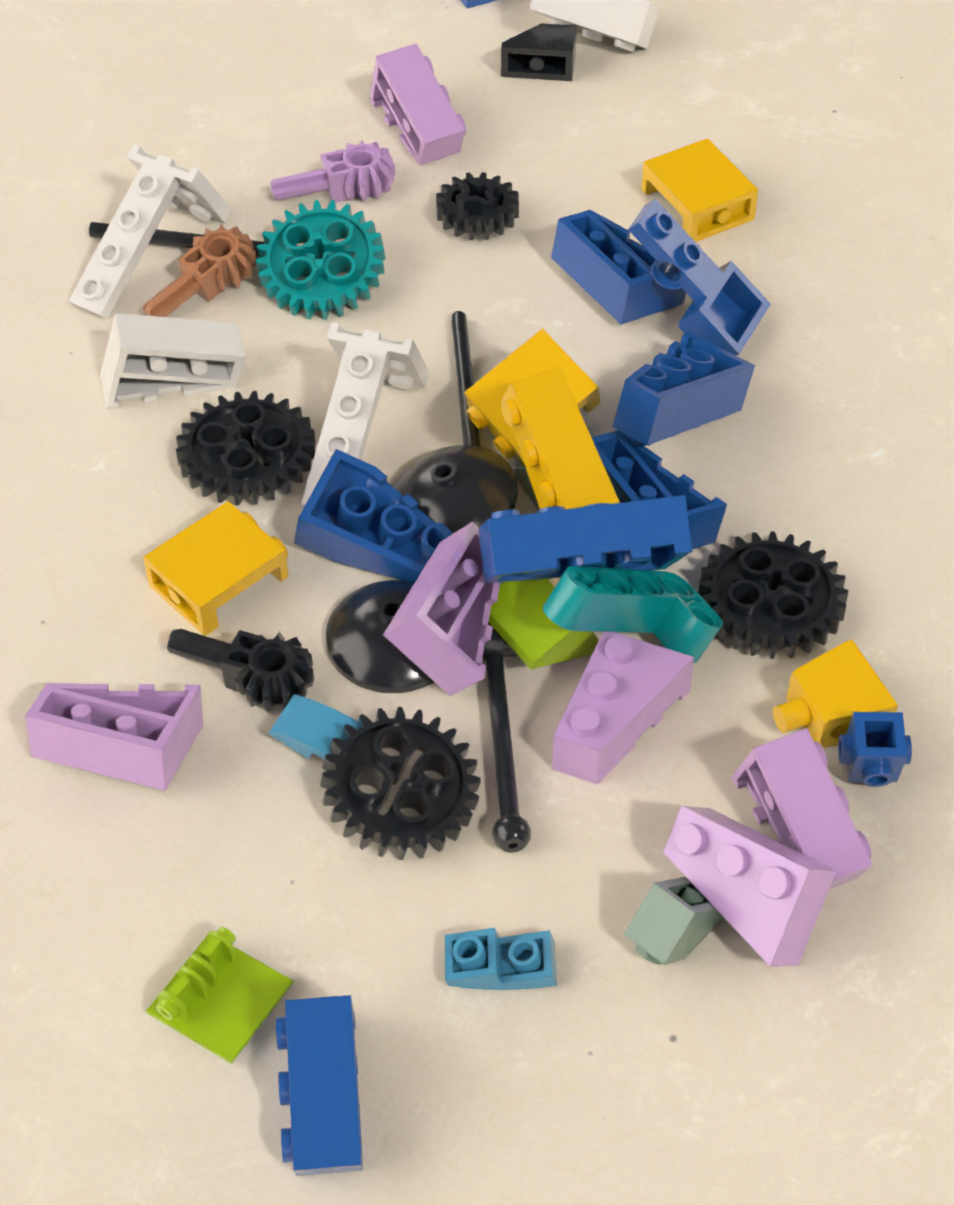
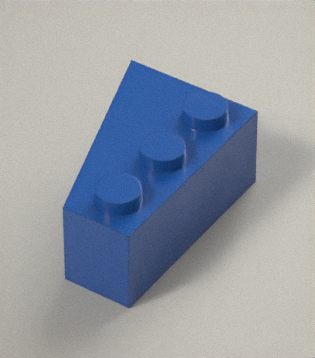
(320, 1086)

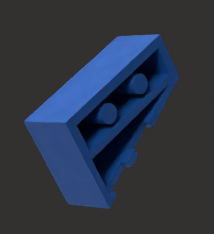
(611, 267)
(639, 476)

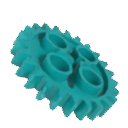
(320, 259)

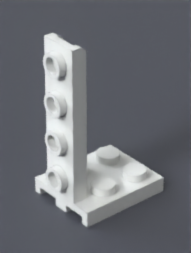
(138, 216)
(364, 366)

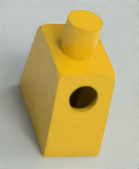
(829, 691)

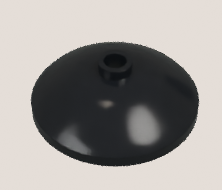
(460, 485)
(358, 642)

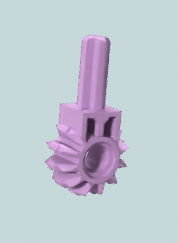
(345, 174)

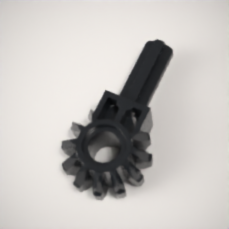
(251, 664)

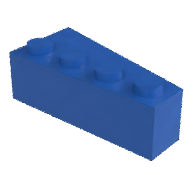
(682, 391)
(600, 535)

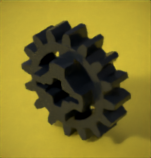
(477, 206)

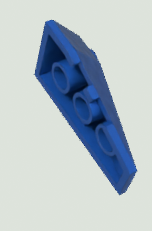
(367, 522)

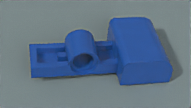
(724, 300)

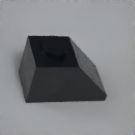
(540, 53)

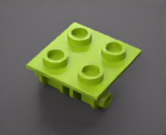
(220, 996)

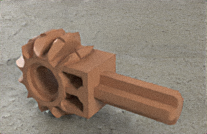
(207, 269)

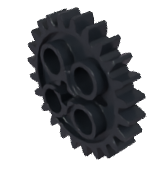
(245, 447)
(774, 594)
(360, 761)

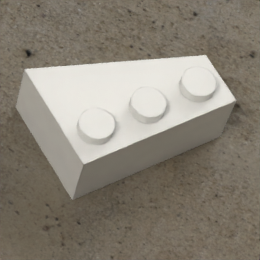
(623, 20)
(167, 356)

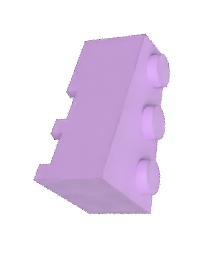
(416, 104)
(448, 614)
(616, 702)
(116, 733)
(804, 804)
(752, 881)

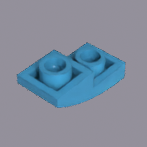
(309, 726)
(500, 963)

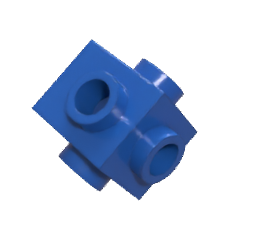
(875, 748)

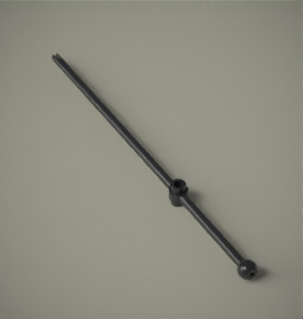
(511, 830)

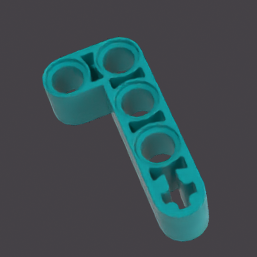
(634, 603)

